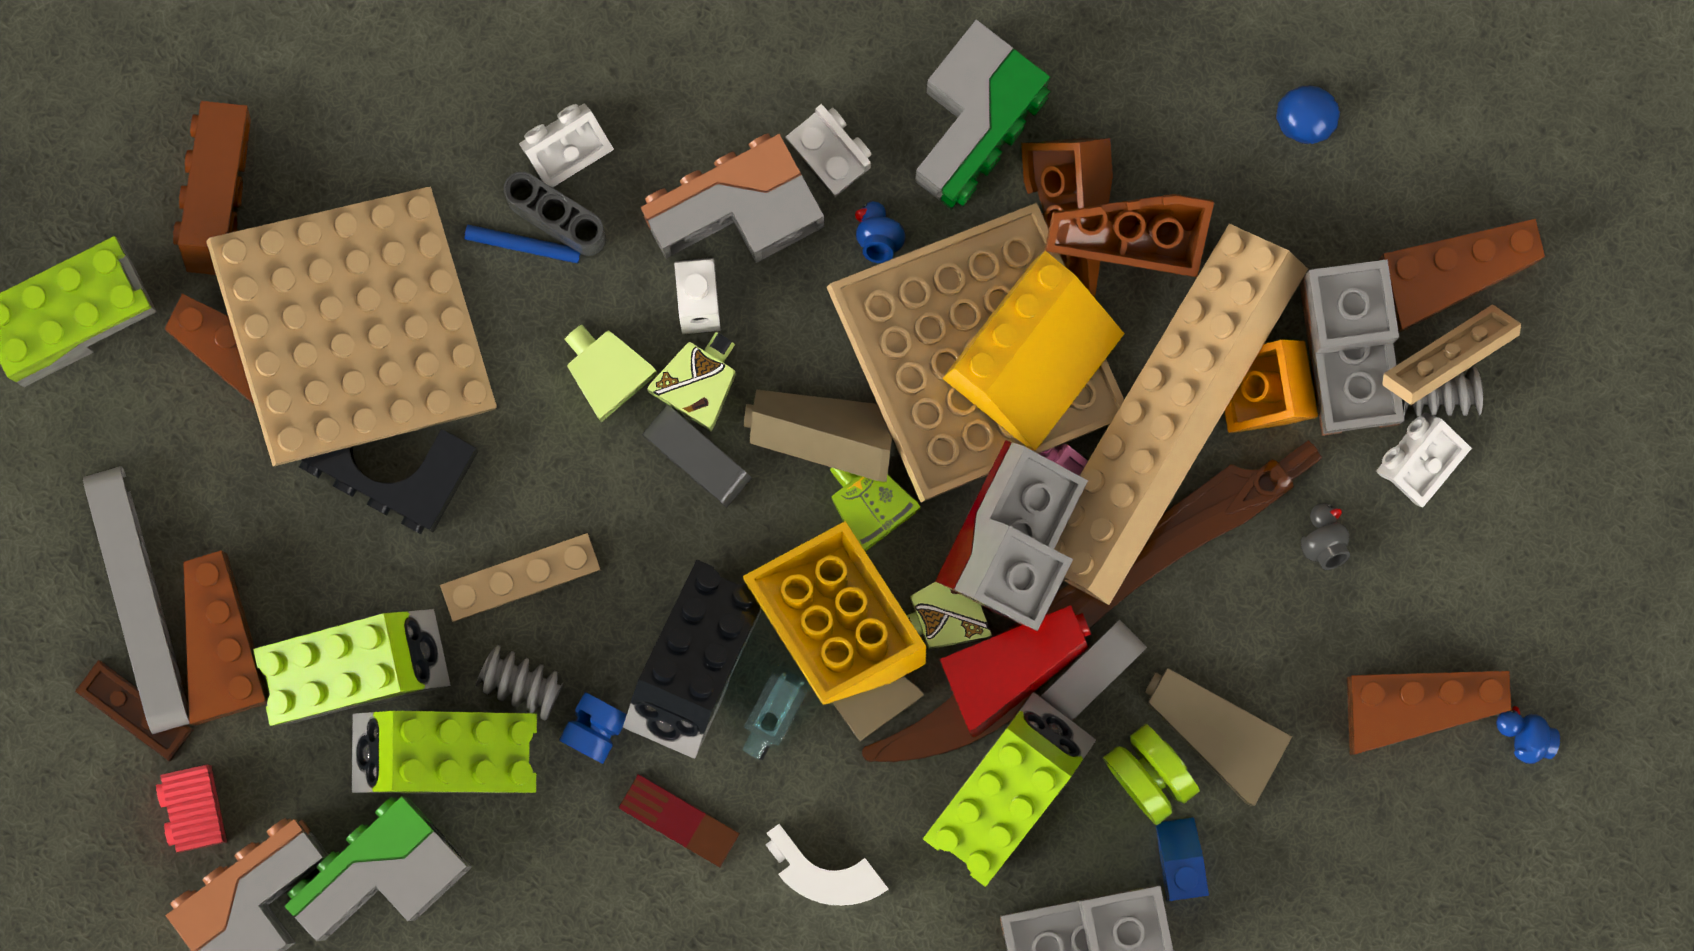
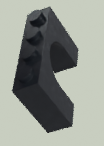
(418, 498)

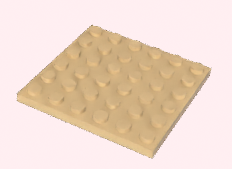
(915, 321)
(351, 325)

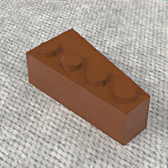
(213, 181)
(210, 339)
(219, 643)

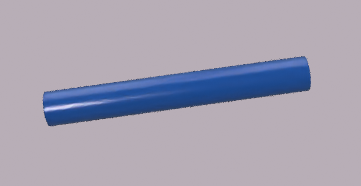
(521, 243)

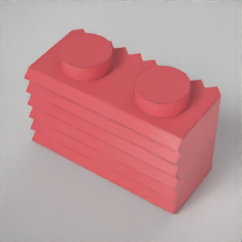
(191, 808)

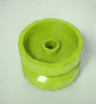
(1155, 770)

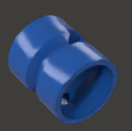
(593, 728)

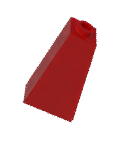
(1012, 665)

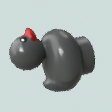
(1329, 540)

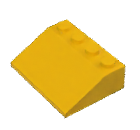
(1035, 351)
(837, 616)

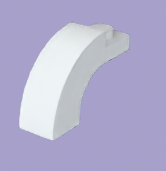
(821, 885)

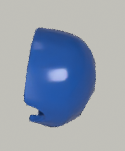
(1308, 114)

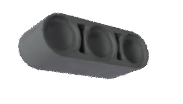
(542, 200)
(697, 456)

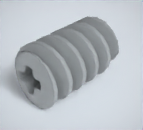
(1458, 391)
(520, 682)

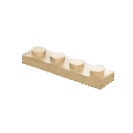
(1451, 354)
(520, 577)

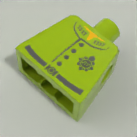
(872, 506)

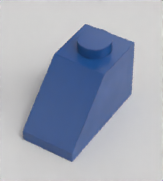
(1181, 859)

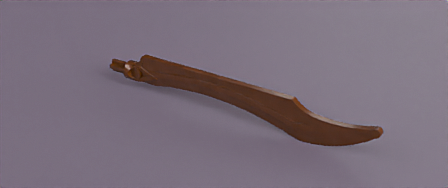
(1205, 514)

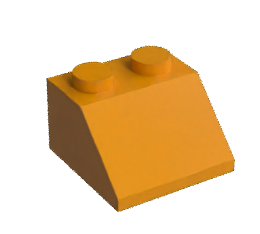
(1274, 389)

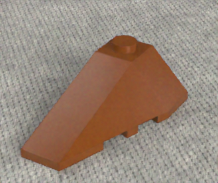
(1070, 177)
(1146, 233)

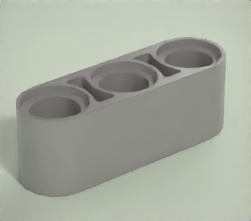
(1094, 671)

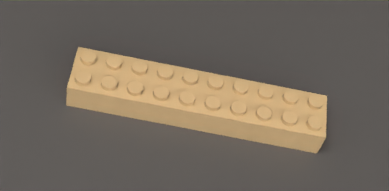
(1175, 406)

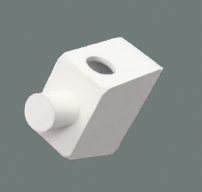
(697, 295)

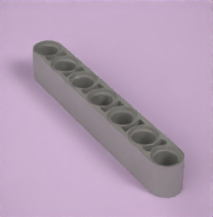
(137, 600)

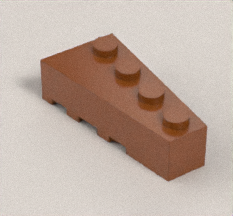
(1452, 270)
(1407, 706)

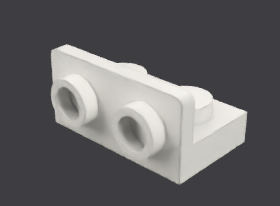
(565, 144)
(830, 150)
(1423, 458)

